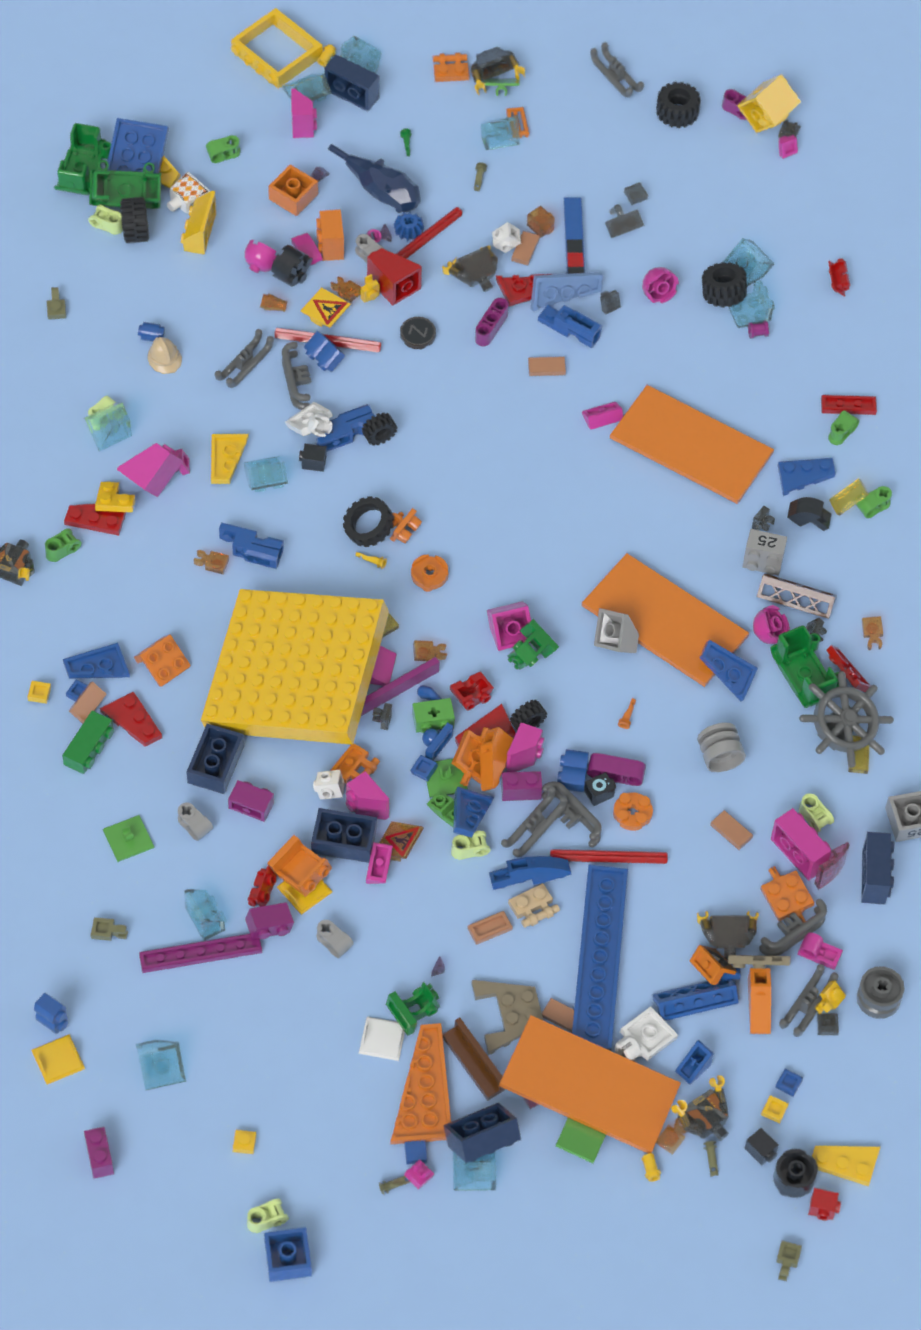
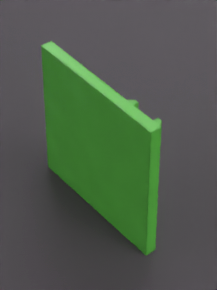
(501, 83)
(445, 779)
(128, 838)
(580, 1140)

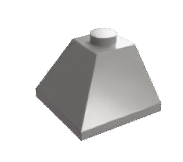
(616, 632)

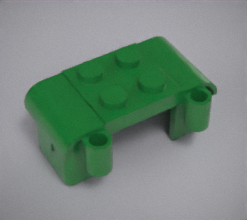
(84, 154)
(111, 186)
(801, 666)

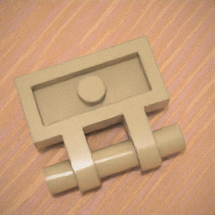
(531, 901)

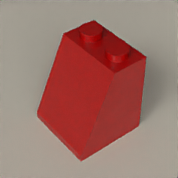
(395, 274)

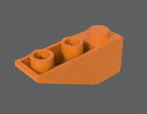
(493, 757)
(759, 1000)

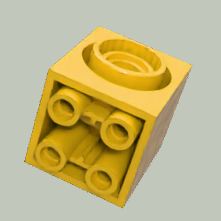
(769, 103)

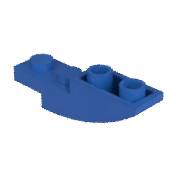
(537, 868)

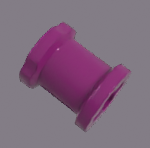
(758, 329)

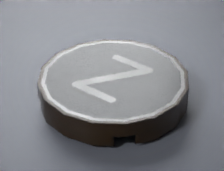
(417, 332)

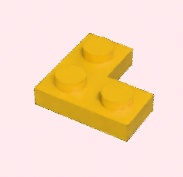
(110, 500)

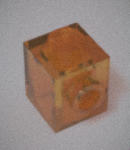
(540, 221)

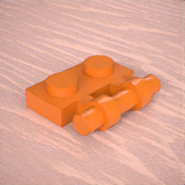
(450, 72)
(352, 760)

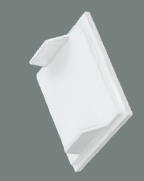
(382, 1039)

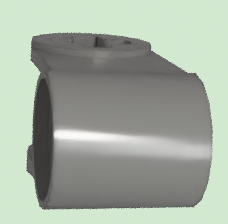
(365, 246)
(193, 821)
(336, 940)

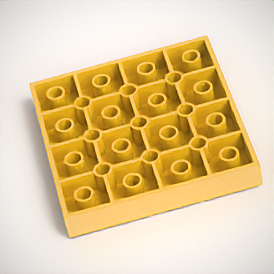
(296, 666)

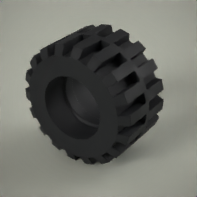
(680, 114)
(134, 220)
(724, 284)

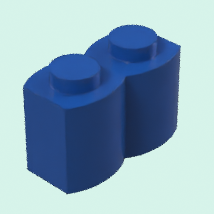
(324, 351)
(574, 770)
(51, 1013)

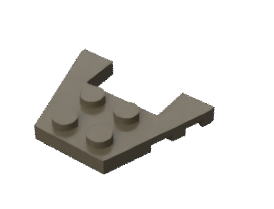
(758, 961)
(515, 1007)

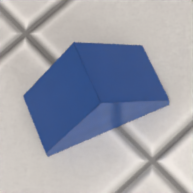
(695, 1062)

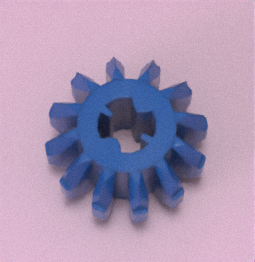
(408, 226)

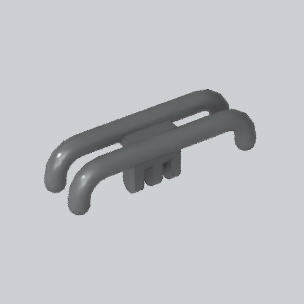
(615, 72)
(245, 360)
(295, 376)
(576, 812)
(536, 823)
(794, 931)
(806, 1002)

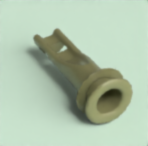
(480, 168)
(710, 1147)
(386, 1186)

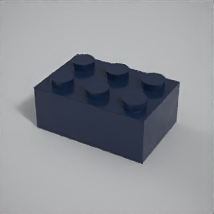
(352, 82)
(215, 758)
(344, 835)
(877, 868)
(482, 1132)

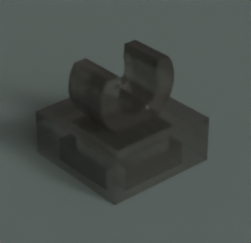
(789, 129)
(635, 193)
(610, 301)
(762, 518)
(816, 626)
(383, 716)
(827, 1024)

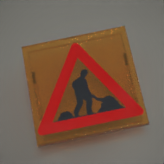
(402, 838)

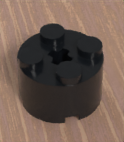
(291, 266)
(797, 1183)

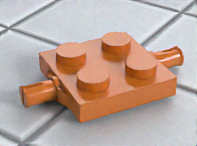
(468, 756)
(787, 895)

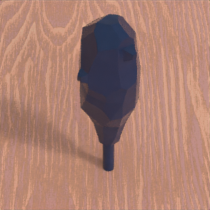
(382, 182)

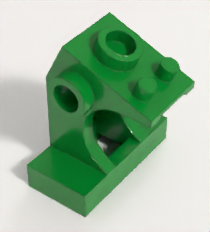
(524, 654)
(423, 997)

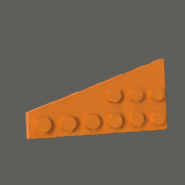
(425, 1094)

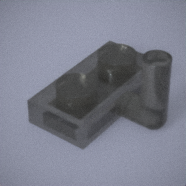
(624, 222)

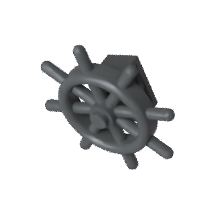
(838, 727)

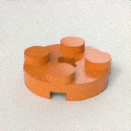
(430, 563)
(625, 818)

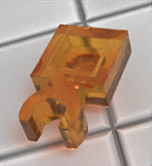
(347, 290)
(214, 562)
(872, 629)
(426, 651)
(671, 1137)

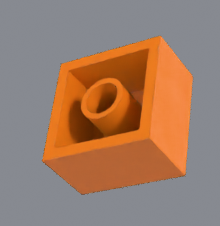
(293, 190)
(330, 235)

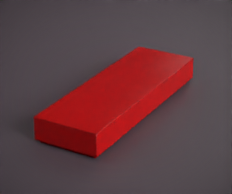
(852, 404)

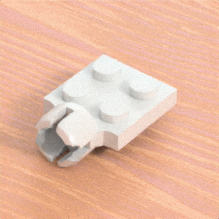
(311, 420)
(645, 1036)

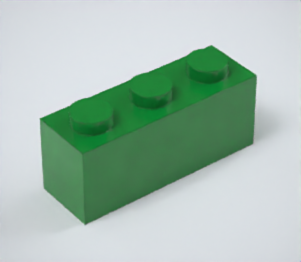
(88, 742)

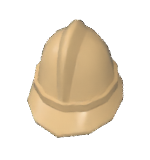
(164, 356)

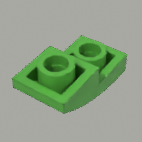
(443, 807)

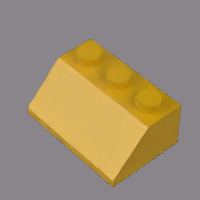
(200, 223)

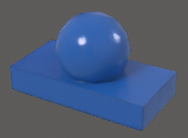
(436, 741)

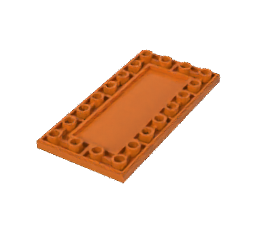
(692, 444)
(665, 616)
(590, 1084)

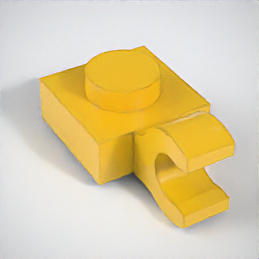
(370, 289)
(831, 997)

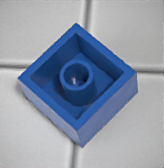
(287, 1254)

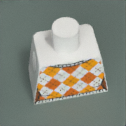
(185, 192)

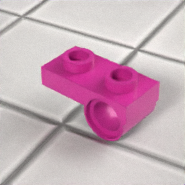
(818, 951)

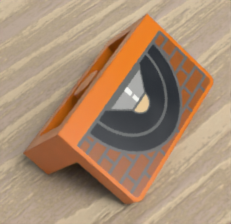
(711, 964)

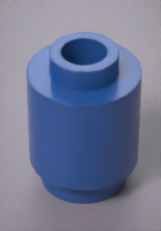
(150, 331)

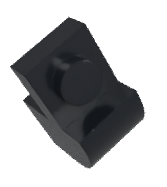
(809, 510)

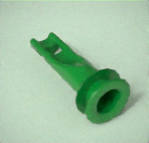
(406, 134)

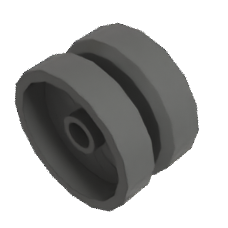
(880, 992)

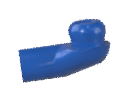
(427, 693)

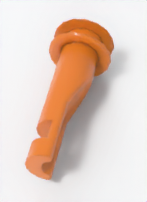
(624, 721)

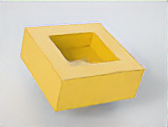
(39, 692)
(774, 1109)
(244, 1141)

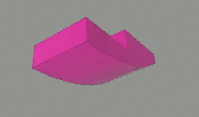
(306, 244)

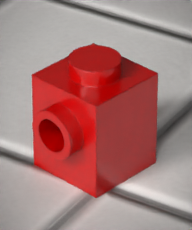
(824, 1204)

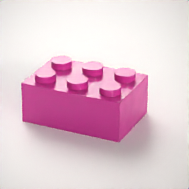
(800, 843)

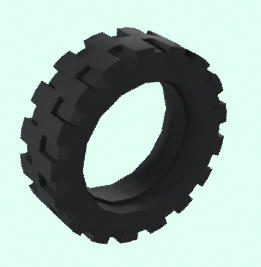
(357, 510)

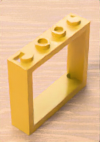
(292, 30)

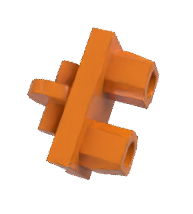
(410, 520)

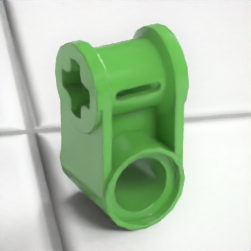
(222, 150)
(842, 428)
(875, 502)
(61, 545)

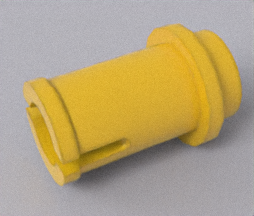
(329, 51)
(652, 1172)

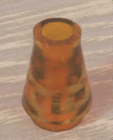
(273, 303)

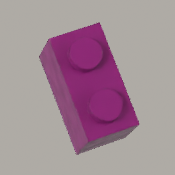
(521, 786)
(251, 800)
(269, 921)
(98, 1152)

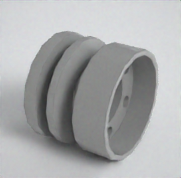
(721, 747)

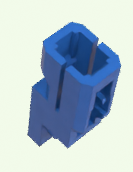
(569, 321)
(345, 427)
(252, 549)

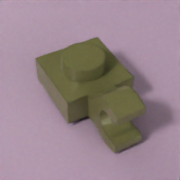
(56, 307)
(104, 929)
(788, 1257)

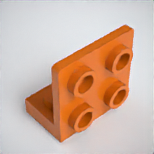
(163, 660)

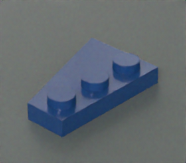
(804, 472)
(97, 663)
(729, 668)
(469, 810)

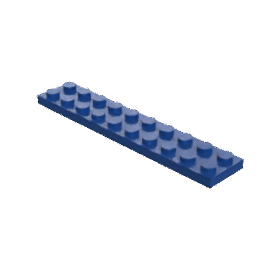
(600, 955)

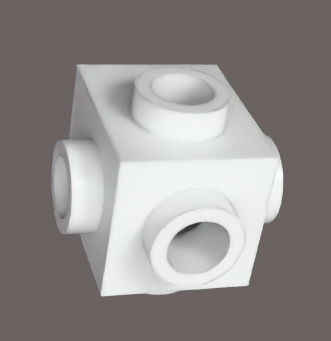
(506, 237)
(329, 784)

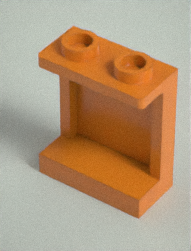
(299, 866)

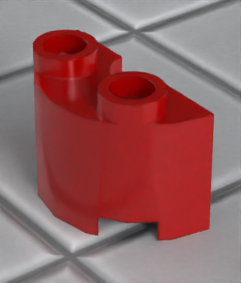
(472, 691)

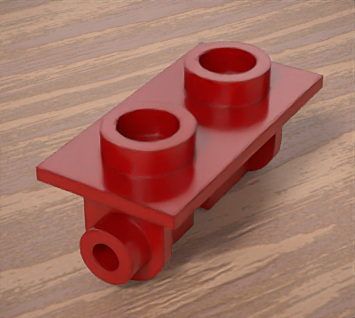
(840, 282)
(265, 881)

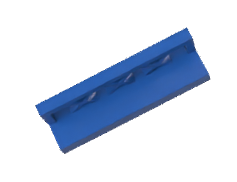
(695, 999)

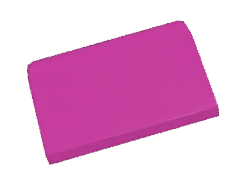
(603, 415)
(383, 667)
(379, 863)

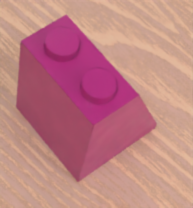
(152, 468)

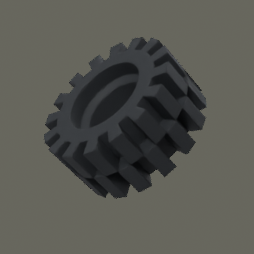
(379, 429)
(531, 714)

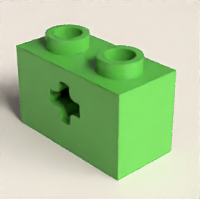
(432, 714)

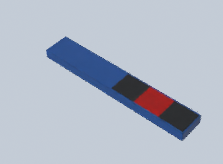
(574, 235)

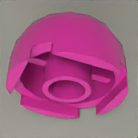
(259, 256)
(659, 284)
(770, 624)

